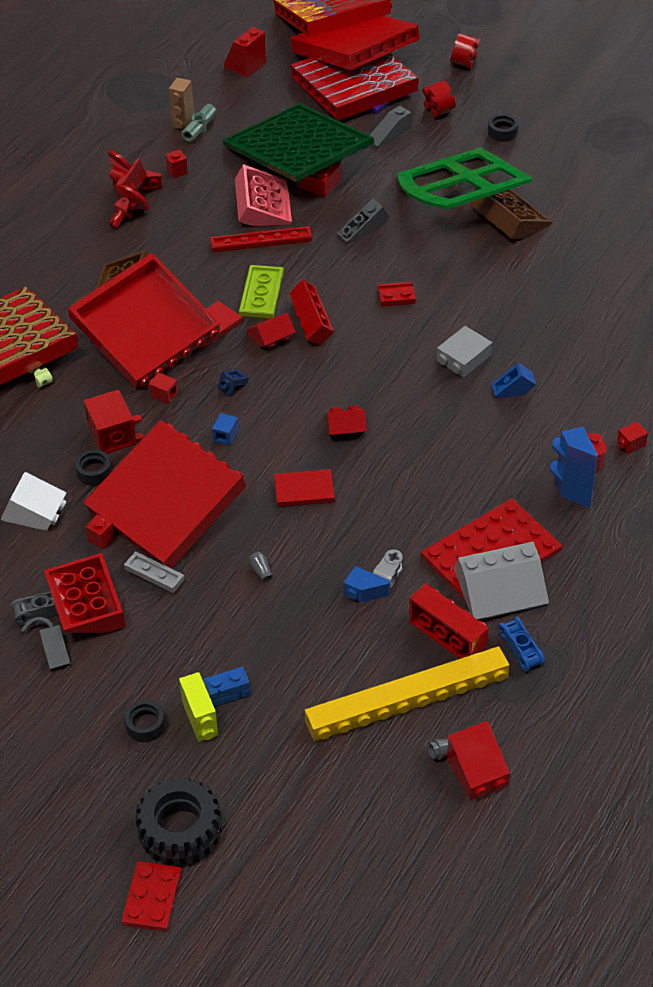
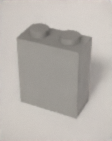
(464, 351)

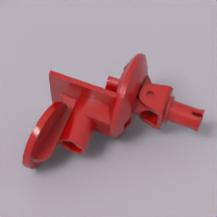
(128, 181)

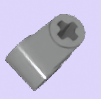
(390, 566)

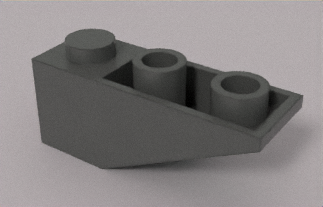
(367, 220)

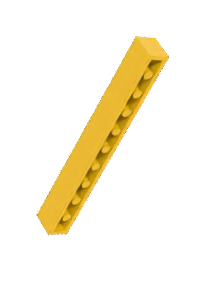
(406, 693)

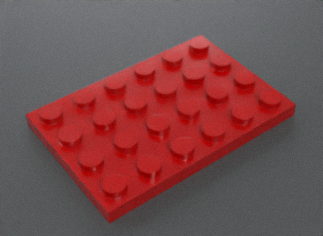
(497, 529)

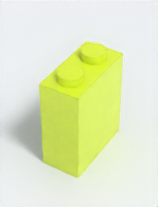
(198, 707)

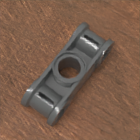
(34, 606)

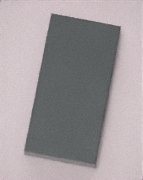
(54, 647)

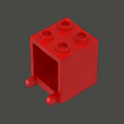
(111, 422)

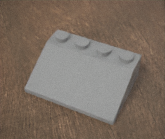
(502, 581)

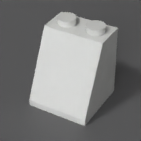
(34, 503)

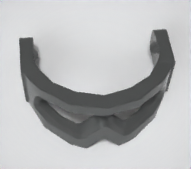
(36, 622)

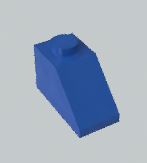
(514, 382)
(365, 585)

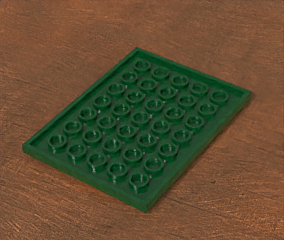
(298, 142)

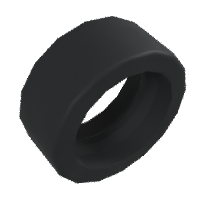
(503, 120)
(93, 456)
(144, 707)

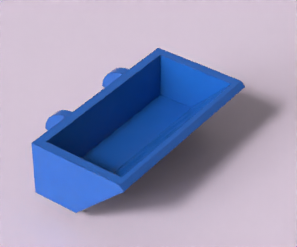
(575, 466)

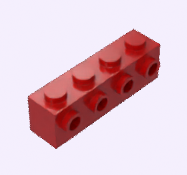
(311, 312)

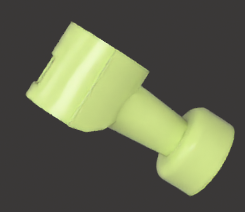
(41, 376)

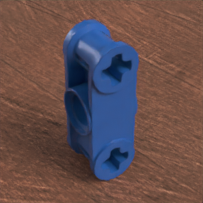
(514, 635)

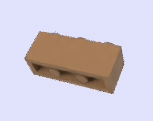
(181, 103)

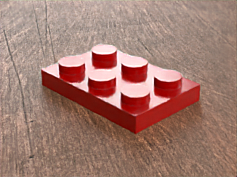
(151, 896)

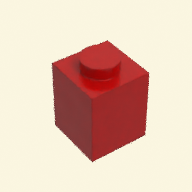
(176, 164)
(163, 388)
(632, 437)
(100, 531)

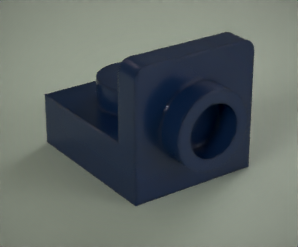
(230, 380)

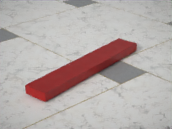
(261, 239)

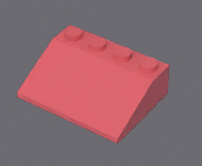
(262, 198)

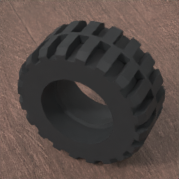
(183, 845)

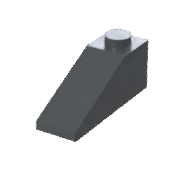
(391, 126)

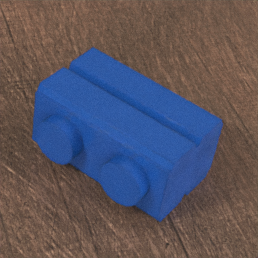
(227, 686)

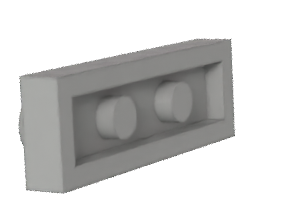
(154, 572)

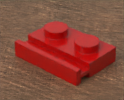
(396, 294)

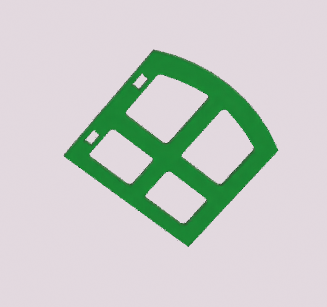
(473, 177)

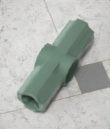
(199, 122)

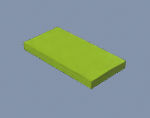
(261, 291)

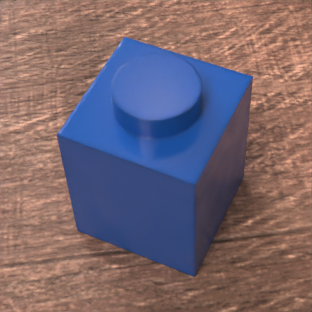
(225, 429)

